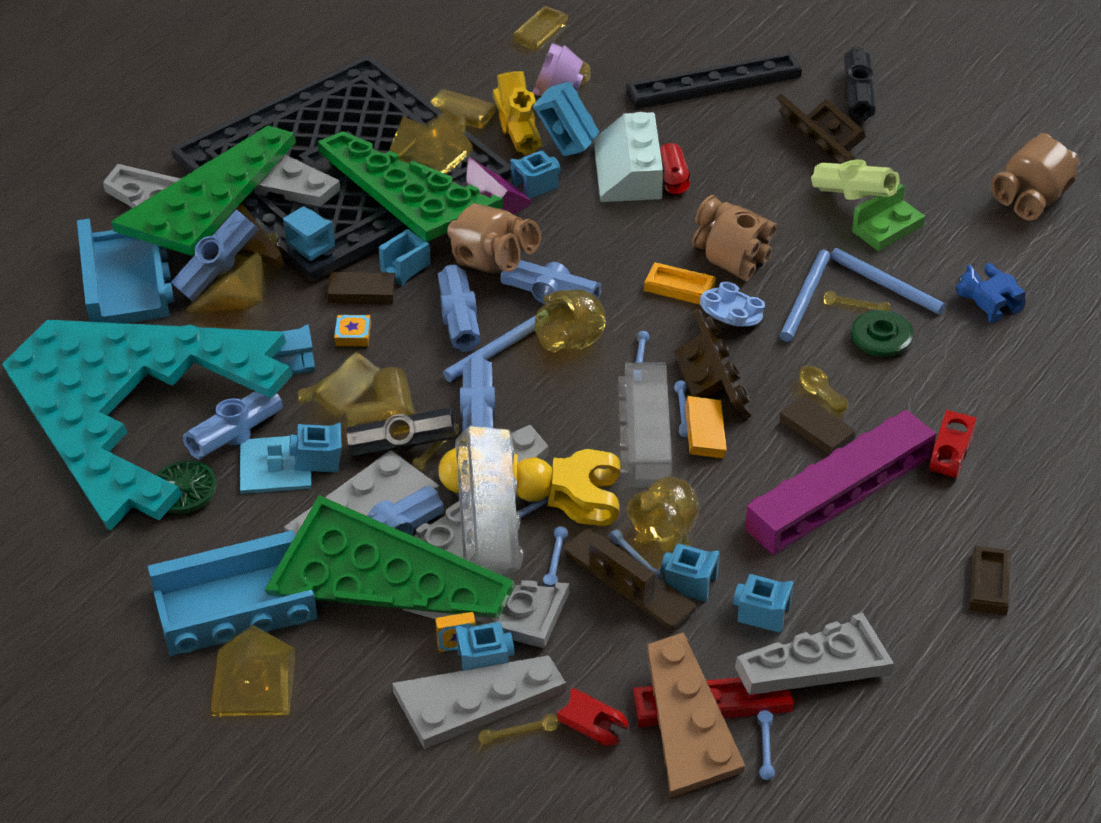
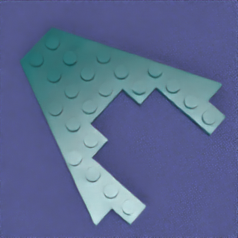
(84, 369)

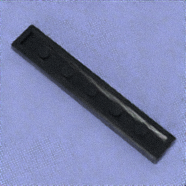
(713, 80)

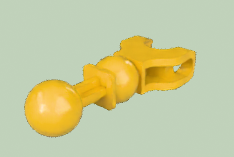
(567, 484)

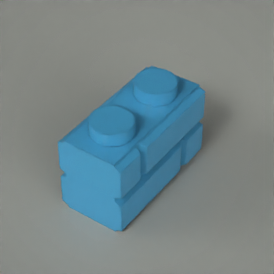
(566, 119)

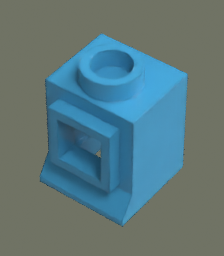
(536, 172)
(308, 233)
(404, 256)
(297, 351)
(316, 447)
(690, 570)
(763, 602)
(483, 645)

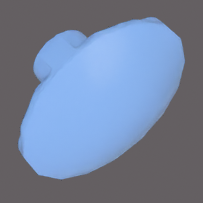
(732, 306)

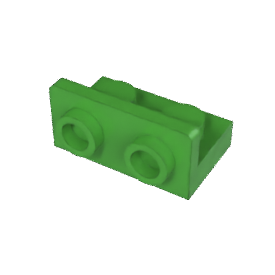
(886, 219)

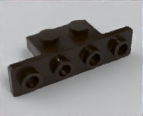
(827, 125)
(707, 366)
(630, 578)

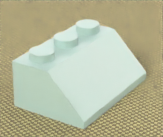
(629, 159)

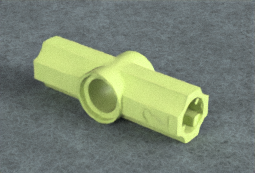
(855, 179)

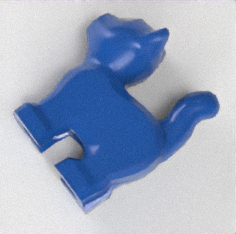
(993, 293)

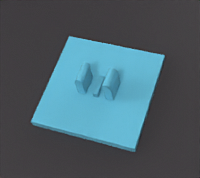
(269, 468)

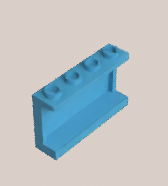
(123, 277)
(222, 593)

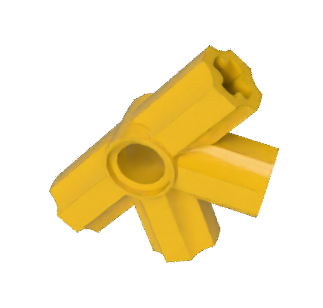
(517, 112)

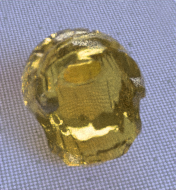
(569, 320)
(664, 513)

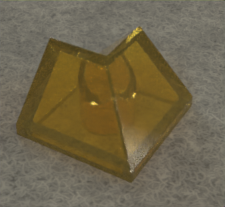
(434, 144)
(235, 290)
(253, 676)

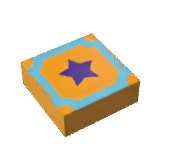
(352, 330)
(446, 629)

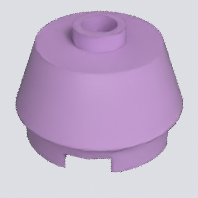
(559, 67)

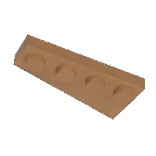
(692, 729)

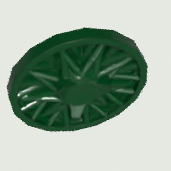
(882, 333)
(195, 483)

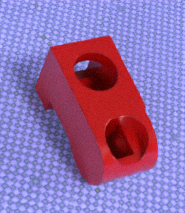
(952, 444)

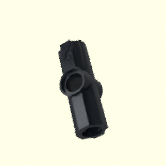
(859, 84)
(378, 435)

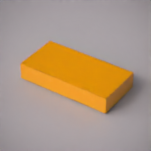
(678, 283)
(705, 427)

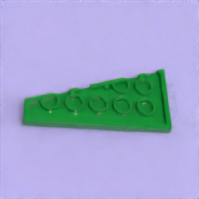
(411, 191)
(207, 196)
(373, 564)

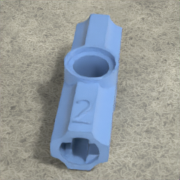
(227, 242)
(547, 279)
(458, 308)
(477, 394)
(231, 423)
(409, 511)

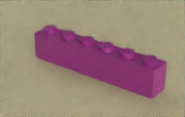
(839, 481)

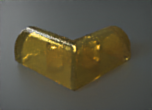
(391, 396)

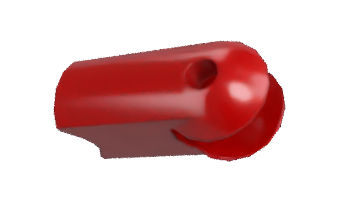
(674, 168)
(592, 717)

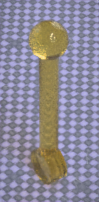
(830, 298)
(305, 394)
(419, 463)
(549, 723)

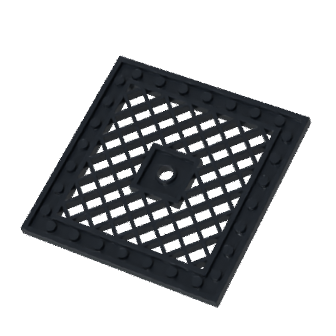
(312, 102)

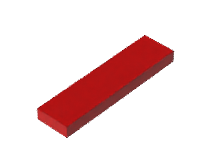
(729, 695)

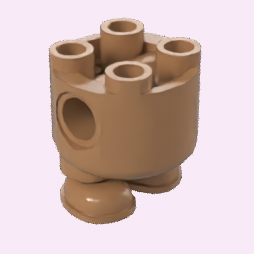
(1036, 176)
(733, 237)
(492, 238)

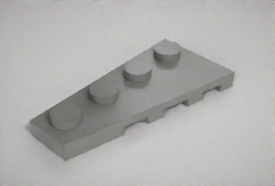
(384, 479)
(527, 614)
(826, 657)
(471, 698)

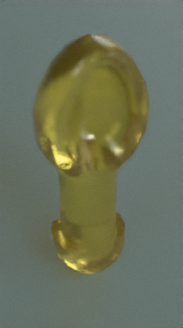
(817, 383)

